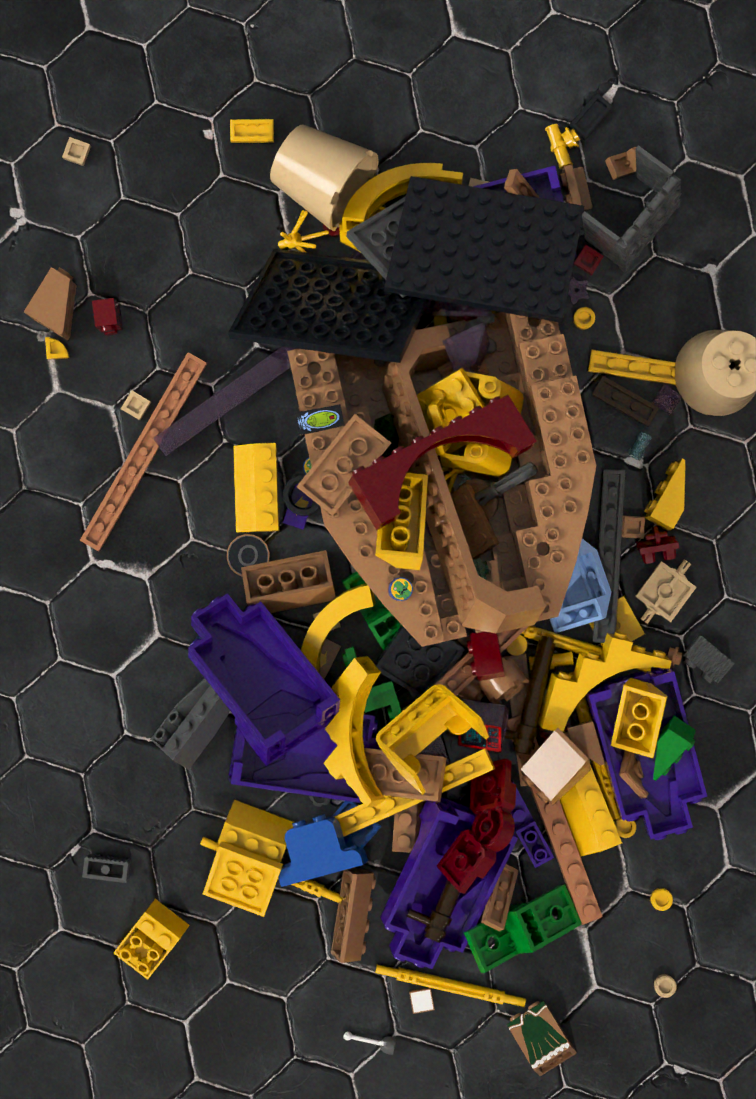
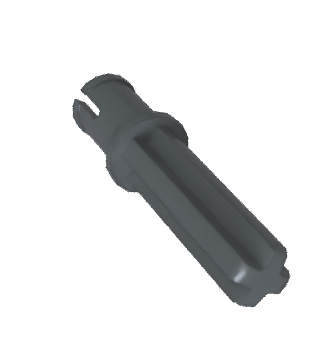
(504, 484)

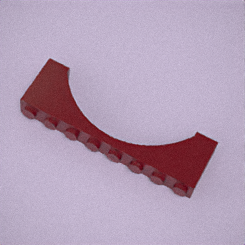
(493, 425)

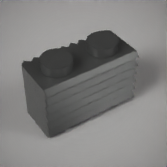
(707, 659)
(106, 868)

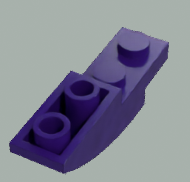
(529, 833)

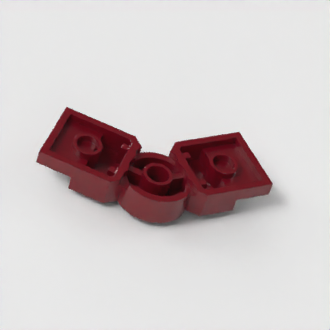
(492, 830)

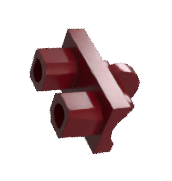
(657, 542)

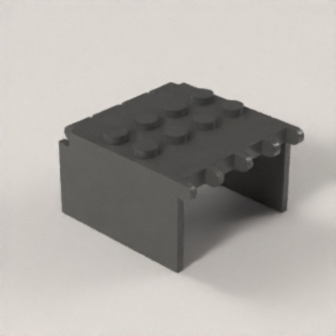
(629, 247)

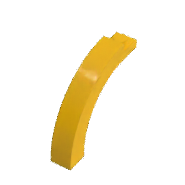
(389, 186)
(340, 607)

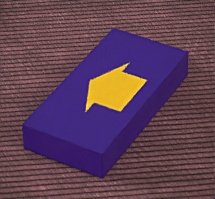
(300, 500)

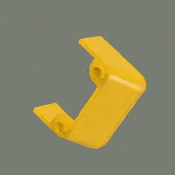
(481, 457)
(421, 725)

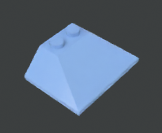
(587, 592)

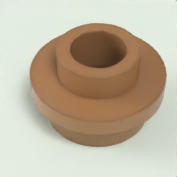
(675, 656)

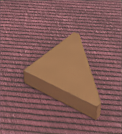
(632, 773)

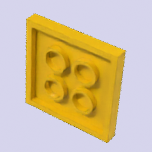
(458, 398)
(242, 878)

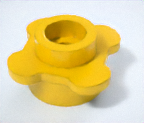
(570, 137)

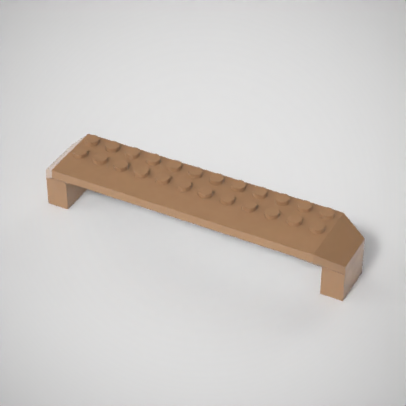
(476, 599)

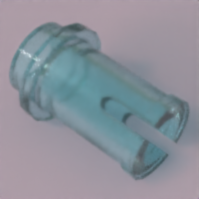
(640, 445)

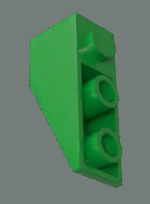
(672, 742)

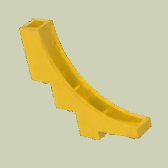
(616, 656)
(346, 730)

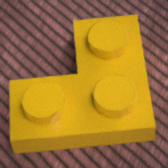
(438, 415)

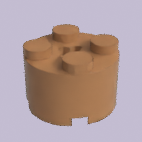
(506, 686)

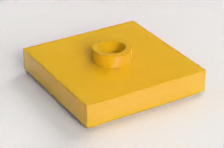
(626, 621)

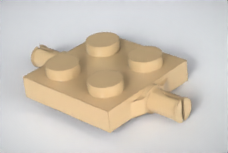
(665, 591)

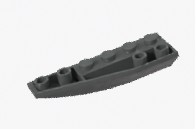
(191, 725)

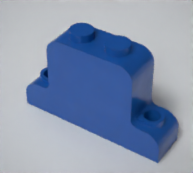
(318, 850)

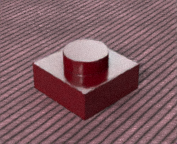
(588, 260)

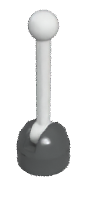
(387, 1044)

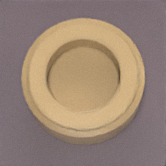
(665, 986)

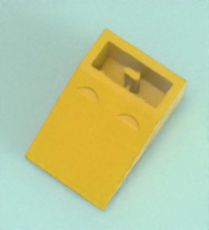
(670, 497)
(151, 939)

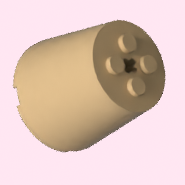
(322, 172)
(705, 374)

